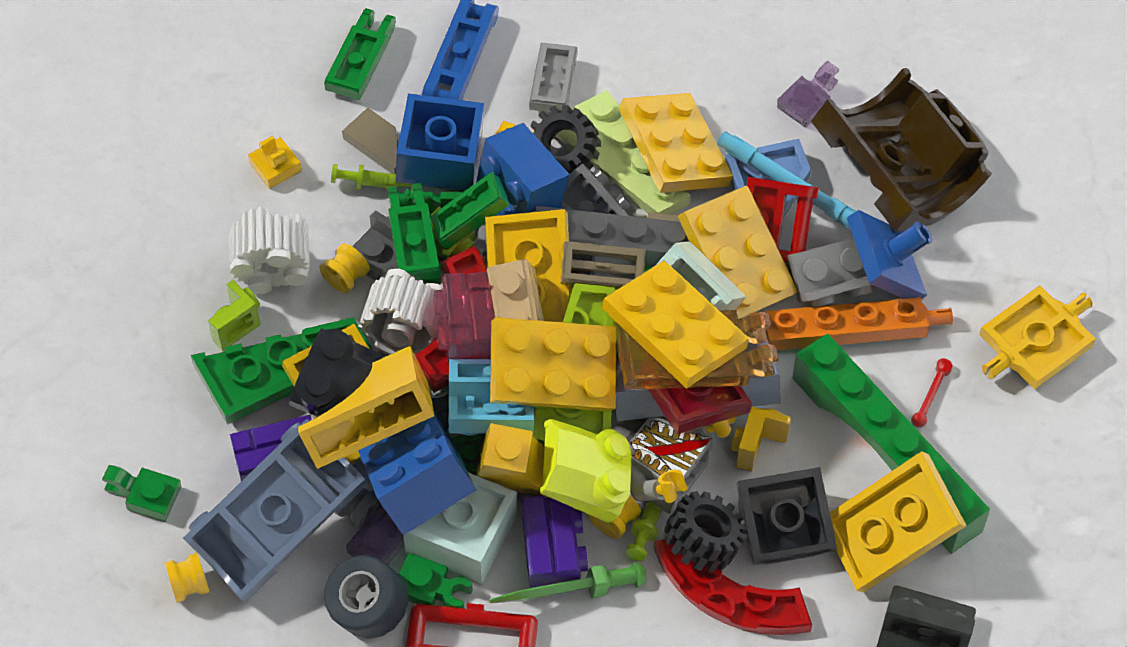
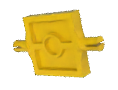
(1037, 336)

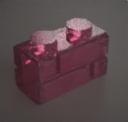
(466, 315)

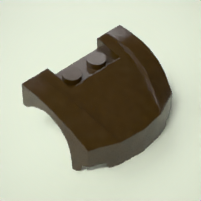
(912, 148)

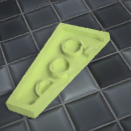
(621, 157)

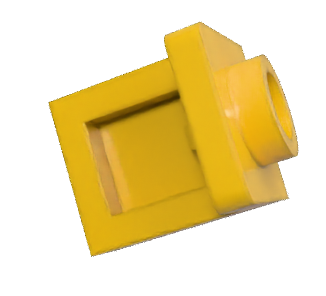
(760, 423)

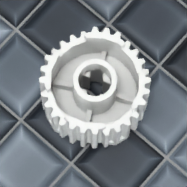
(269, 250)
(400, 313)

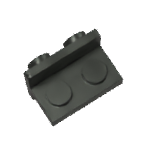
(925, 621)

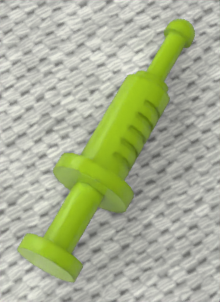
(366, 177)
(644, 530)

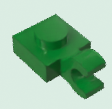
(146, 494)

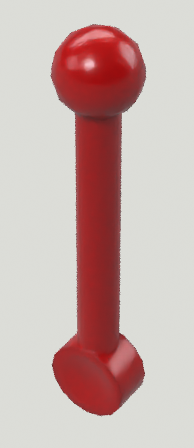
(943, 369)

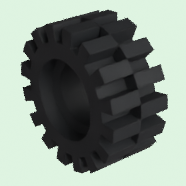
(569, 120)
(696, 545)

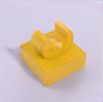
(274, 161)

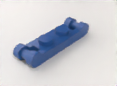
(461, 49)

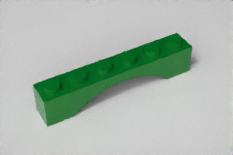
(847, 392)

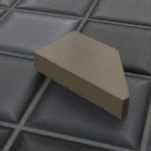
(373, 138)

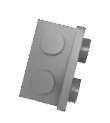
(827, 272)

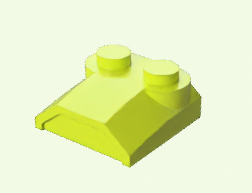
(587, 469)

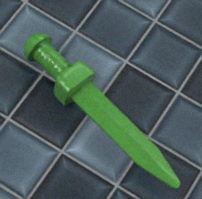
(597, 582)

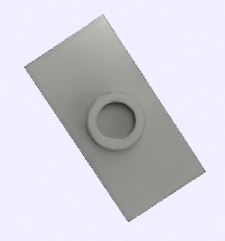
(553, 76)

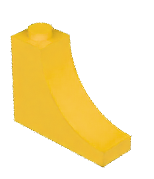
(384, 404)
(511, 459)

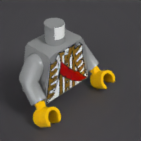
(667, 462)

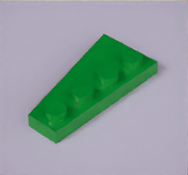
(253, 375)

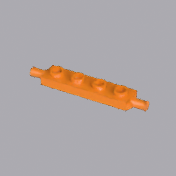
(854, 322)

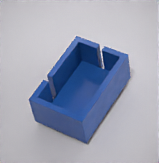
(417, 473)

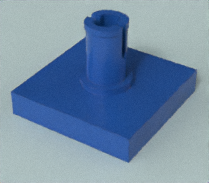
(889, 253)

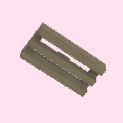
(568, 263)

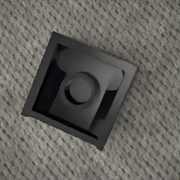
(331, 372)
(786, 516)

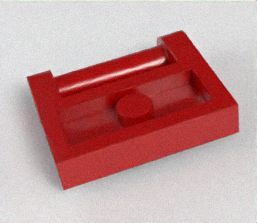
(771, 201)

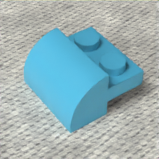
(470, 401)

